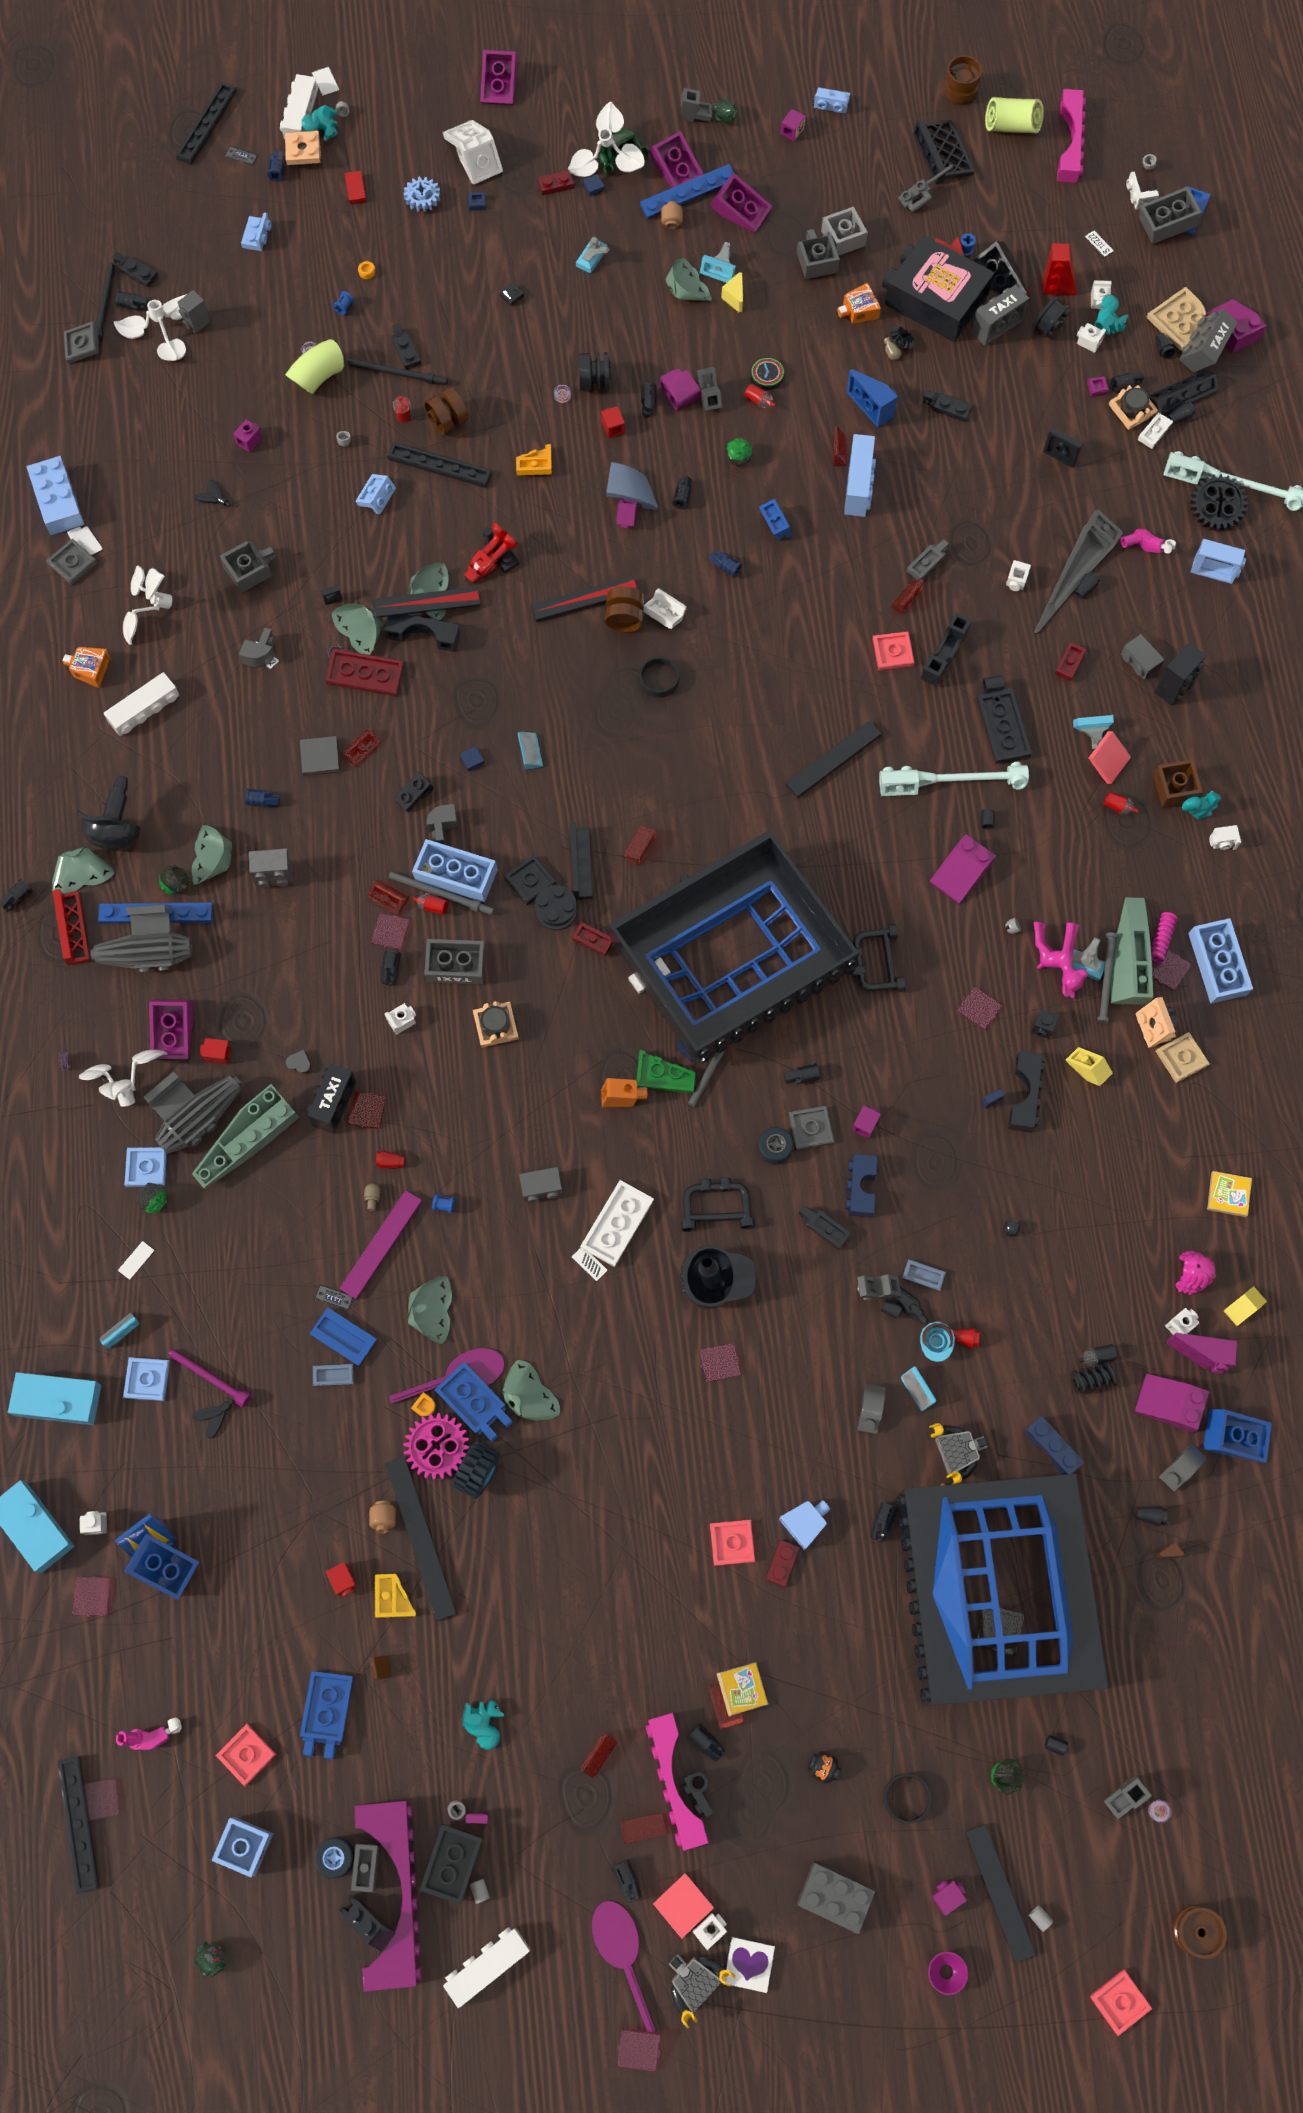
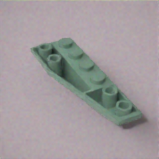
(1132, 957)
(246, 1135)

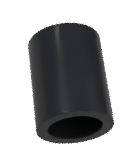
(987, 818)
(891, 1308)
(1056, 1745)

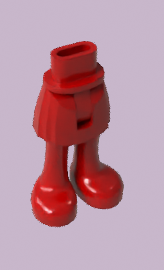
(481, 562)

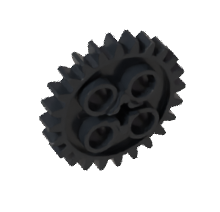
(1235, 504)

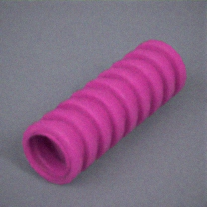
(1163, 936)

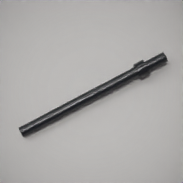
(104, 301)
(430, 378)

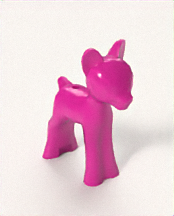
(1071, 978)

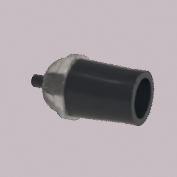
(1099, 1355)

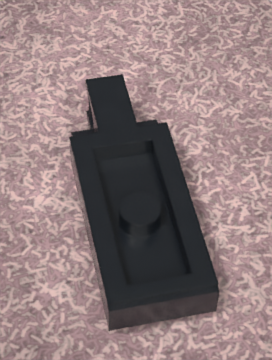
(135, 269)
(405, 348)
(948, 405)
(508, 559)
(825, 1227)

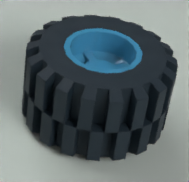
(476, 1469)

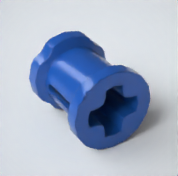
(967, 243)
(343, 303)
(443, 1203)

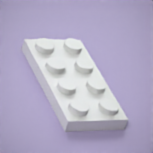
(617, 1223)

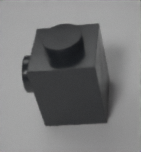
(1045, 1023)

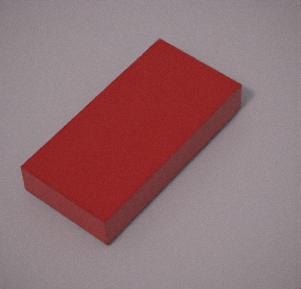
(355, 187)

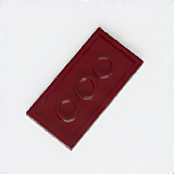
(364, 672)

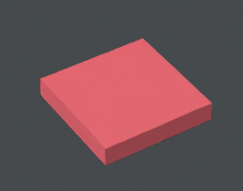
(893, 651)
(1109, 757)
(732, 1542)
(246, 1754)
(683, 1905)
(1120, 2002)

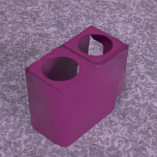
(680, 388)

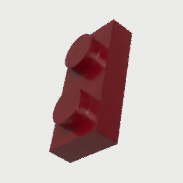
(555, 182)
(1070, 661)
(592, 939)
(782, 1563)

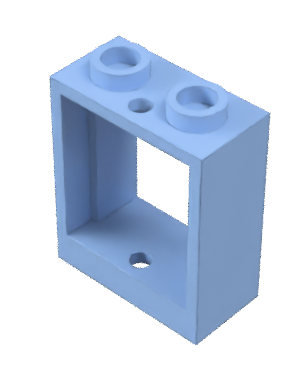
(1215, 569)

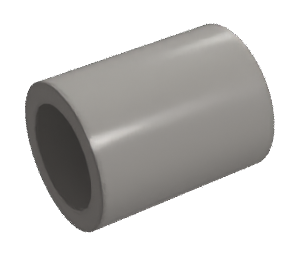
(479, 1891)
(1041, 1918)

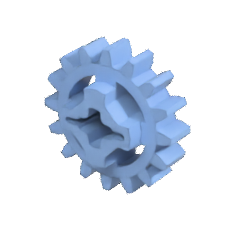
(430, 195)

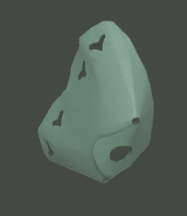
(685, 286)
(428, 581)
(361, 626)
(214, 857)
(78, 868)
(428, 1309)
(528, 1394)

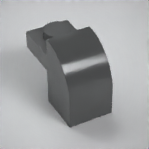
(693, 108)
(710, 392)
(260, 653)
(441, 819)
(879, 1287)
(871, 1408)
(1183, 1467)
(1128, 1795)

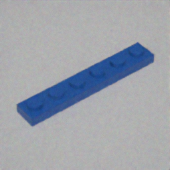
(687, 191)
(180, 912)

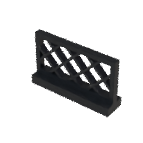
(931, 151)

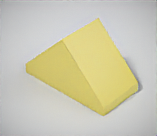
(733, 292)
(1245, 1306)

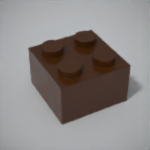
(1177, 782)

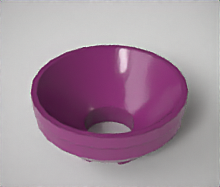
(959, 1975)

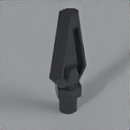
(911, 1306)

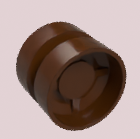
(962, 79)
(446, 410)
(624, 609)

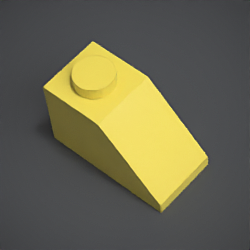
(1090, 1066)

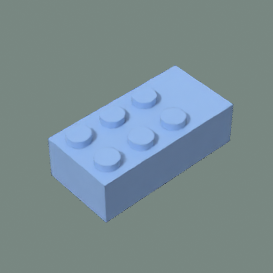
(860, 476)
(55, 495)
(455, 870)
(1220, 961)

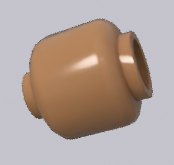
(672, 215)
(382, 1516)

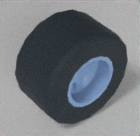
(329, 1863)

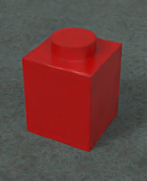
(612, 422)
(215, 1051)
(341, 1579)

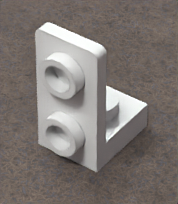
(1138, 197)

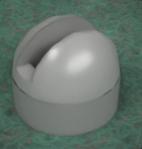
(345, 109)
(1152, 161)
(343, 438)
(1014, 926)
(452, 1813)

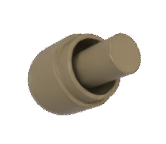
(892, 349)
(371, 1196)

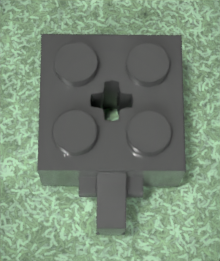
(817, 255)
(247, 565)

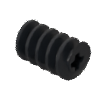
(1093, 1377)

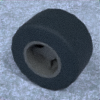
(780, 1141)

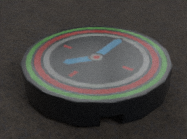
(767, 373)

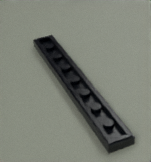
(420, 1539)

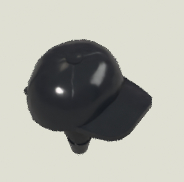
(109, 831)
(717, 1277)

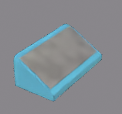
(530, 750)
(118, 1331)
(918, 1389)

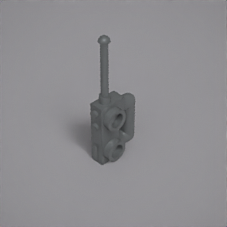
(921, 188)

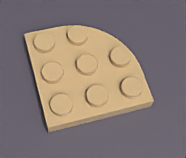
(1178, 317)

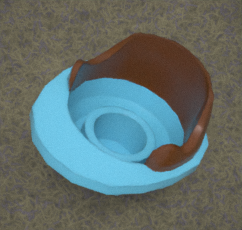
(937, 1341)

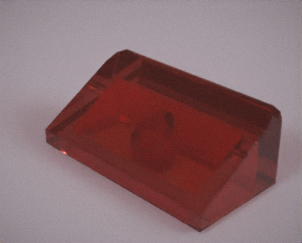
(839, 448)
(907, 596)
(360, 747)
(640, 844)
(387, 897)
(720, 1709)
(598, 1755)
(643, 1828)

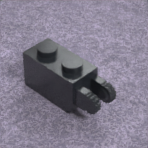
(367, 1924)

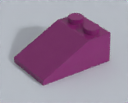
(499, 76)
(675, 160)
(740, 204)
(1248, 326)
(963, 869)
(171, 1027)
(1207, 1352)
(1172, 1402)

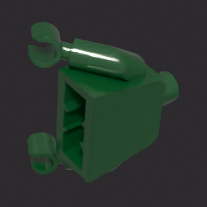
(621, 138)

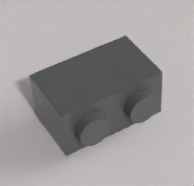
(193, 312)
(1142, 657)
(540, 1184)
(365, 1867)

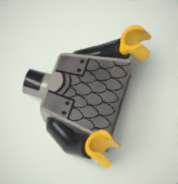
(958, 1450)
(695, 1983)

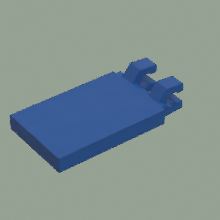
(473, 1401)
(325, 1712)

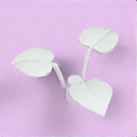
(608, 122)
(134, 327)
(157, 599)
(124, 1088)

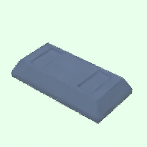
(924, 1275)
(333, 1375)

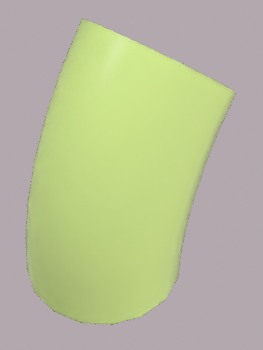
(1014, 115)
(317, 365)

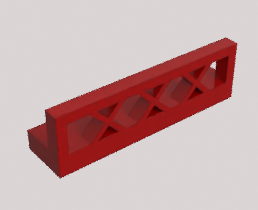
(64, 927)

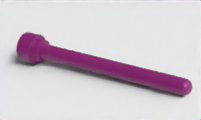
(241, 1397)

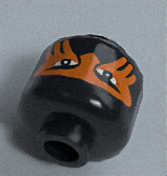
(824, 1767)

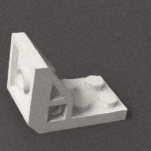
(475, 150)

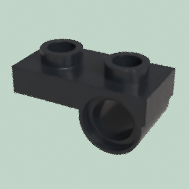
(415, 789)
(701, 1805)

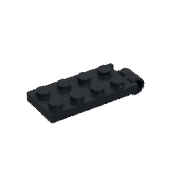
(1002, 721)

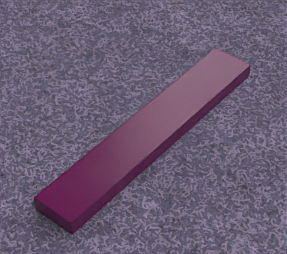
(380, 1245)

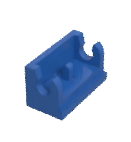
(775, 519)

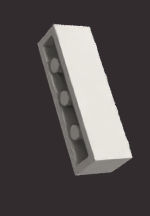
(299, 103)
(141, 704)
(487, 1967)

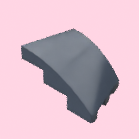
(630, 485)

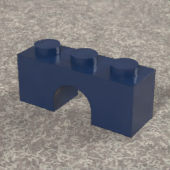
(861, 1168)
(1061, 1454)

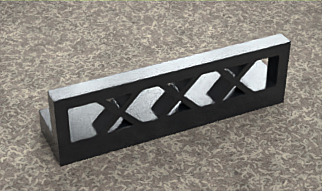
(1184, 391)
(581, 862)

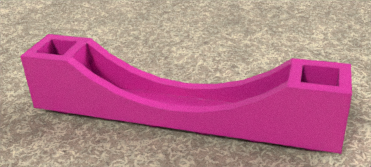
(1072, 111)
(690, 1828)

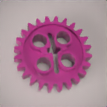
(424, 1432)

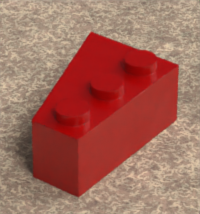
(1060, 272)

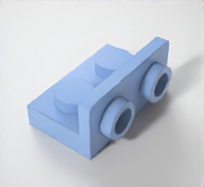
(831, 100)
(256, 232)
(376, 493)

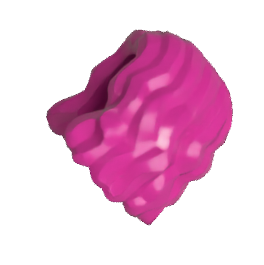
(1195, 1278)

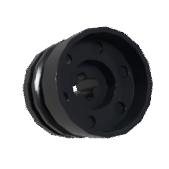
(594, 371)

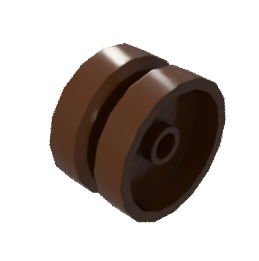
(1210, 1939)

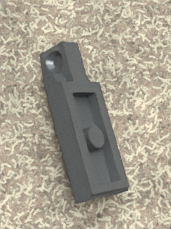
(928, 560)

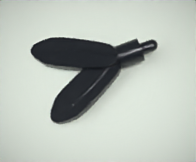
(214, 497)
(216, 1413)

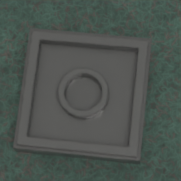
(81, 342)
(71, 561)
(319, 755)
(811, 1128)

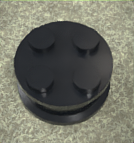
(1052, 317)
(555, 907)

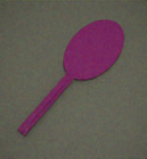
(484, 1363)
(619, 1945)

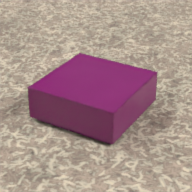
(1097, 386)
(477, 1818)

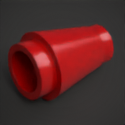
(388, 1160)
(967, 1337)

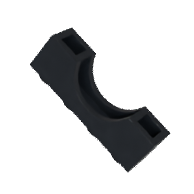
(401, 626)
(949, 645)
(1028, 1069)

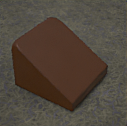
(1170, 1551)
(380, 1667)

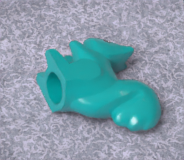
(322, 120)
(1107, 318)
(1202, 807)
(477, 1723)

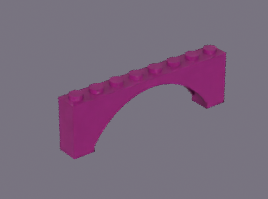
(398, 1962)

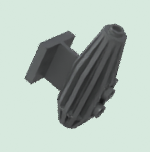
(150, 943)
(189, 1115)

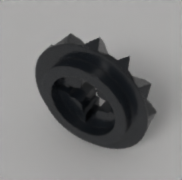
(902, 338)

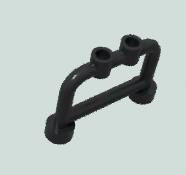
(894, 982)
(707, 1186)

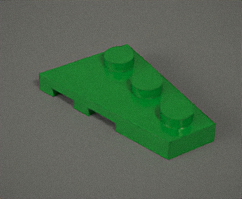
(661, 1075)

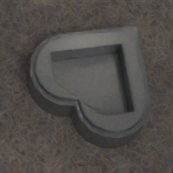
(298, 1062)

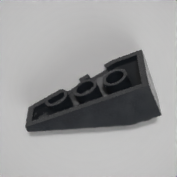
(1001, 262)

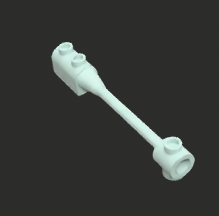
(1193, 469)
(908, 781)

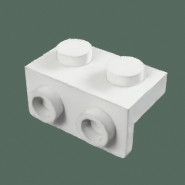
(665, 609)

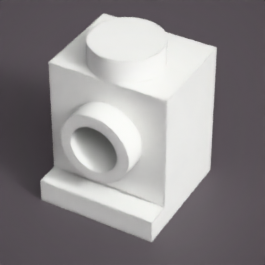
(1098, 292)
(1090, 337)
(1018, 575)
(1225, 838)
(401, 1024)
(1177, 1326)
(93, 1523)
(707, 1938)

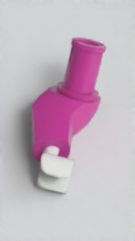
(1148, 542)
(144, 1740)

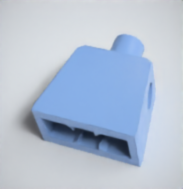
(805, 1522)

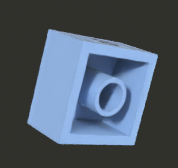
(242, 1847)

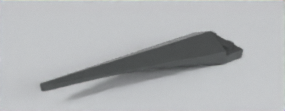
(1091, 547)

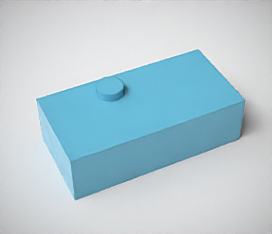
(54, 1398)
(32, 1527)

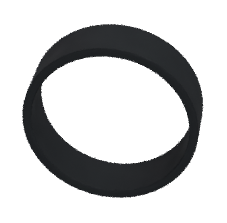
(659, 660)
(928, 1794)

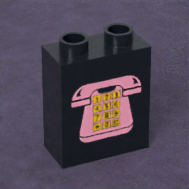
(937, 287)

